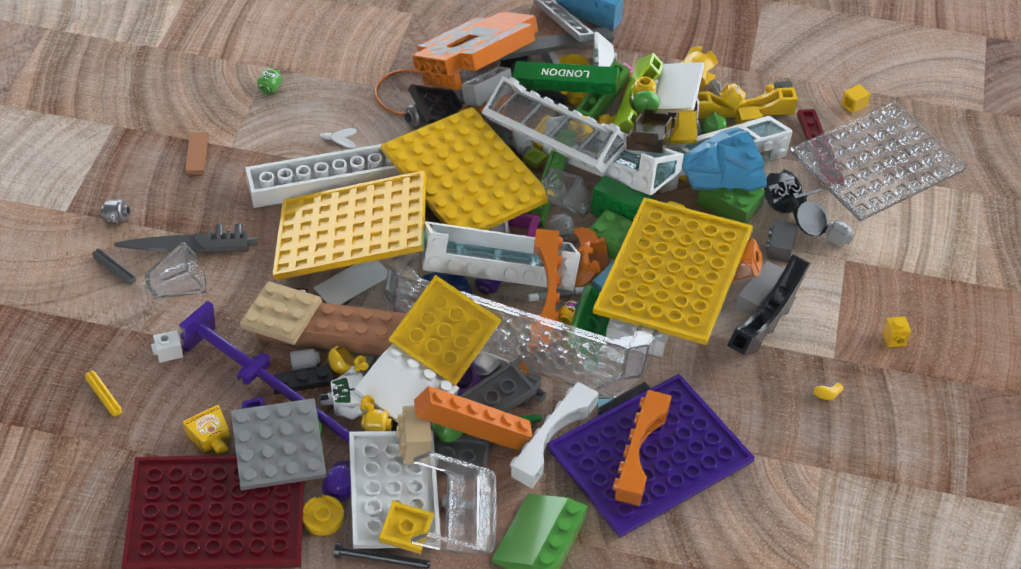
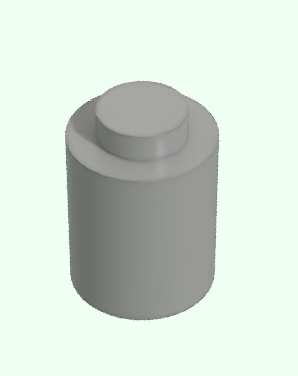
(304, 359)

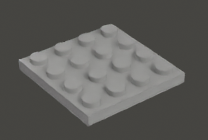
(278, 444)

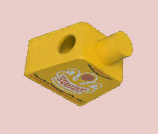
(208, 431)

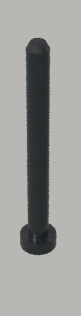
(378, 556)

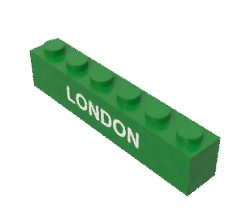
(567, 77)

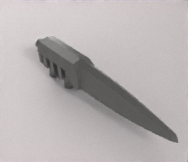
(197, 242)

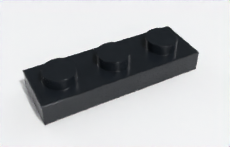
(306, 378)

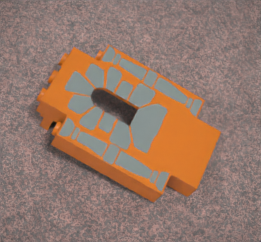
(492, 40)

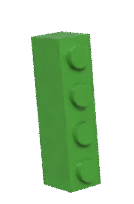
(597, 104)

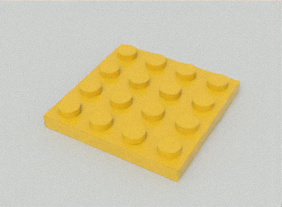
(445, 330)

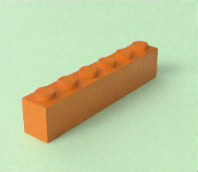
(472, 418)

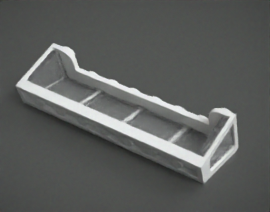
(555, 125)

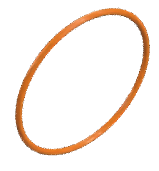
(376, 89)

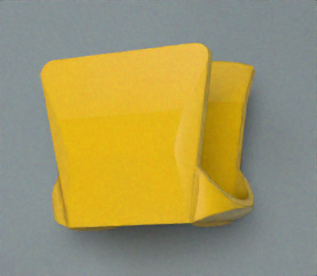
(709, 59)

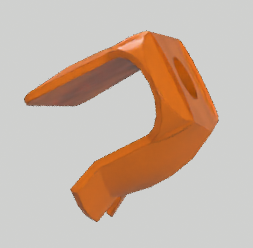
(750, 262)

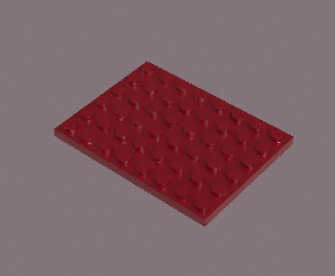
(197, 517)

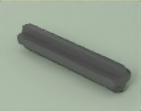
(114, 266)

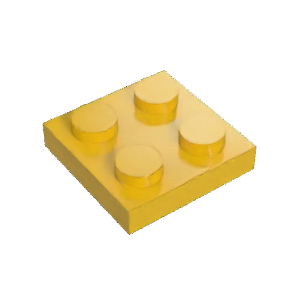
(403, 524)

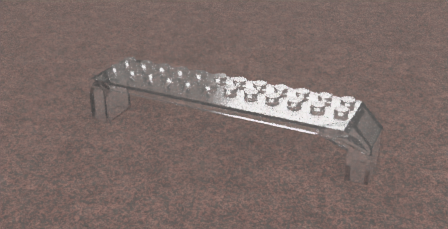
(541, 343)

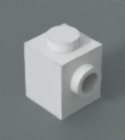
(167, 346)

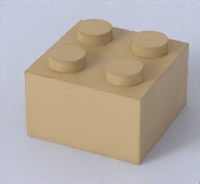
(414, 435)

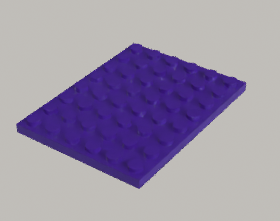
(677, 458)

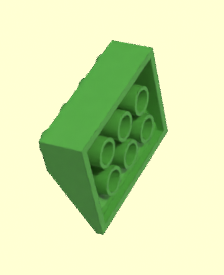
(541, 533)

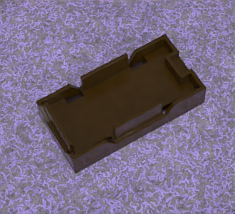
(652, 131)

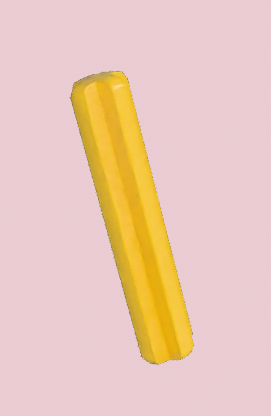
(103, 393)

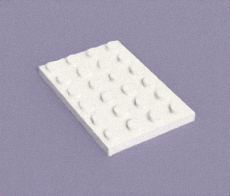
(382, 478)

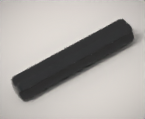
(624, 397)

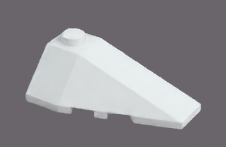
(603, 51)

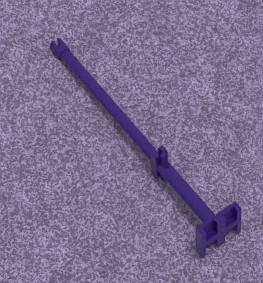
(201, 326)

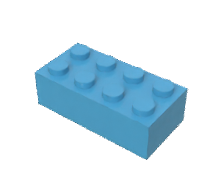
(599, 12)

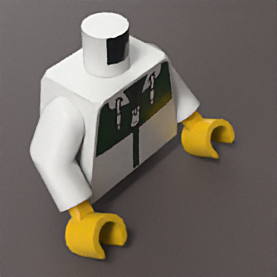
(342, 394)

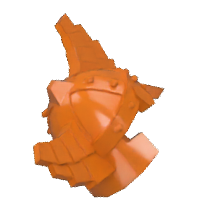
(593, 257)

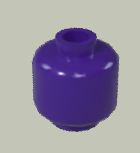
(487, 286)

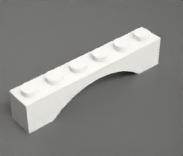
(576, 406)

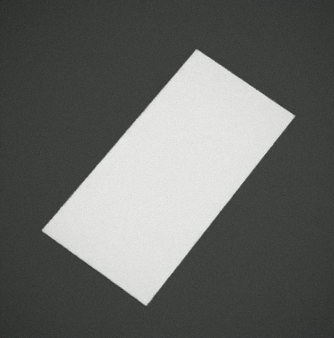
(351, 282)

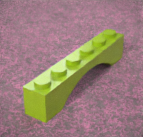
(648, 66)

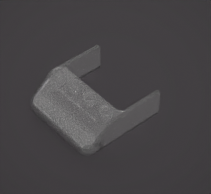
(468, 508)

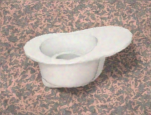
(487, 363)

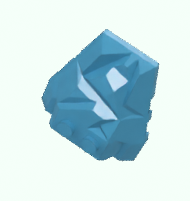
(725, 161)

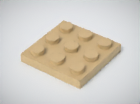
(281, 312)

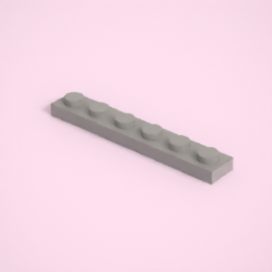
(565, 20)

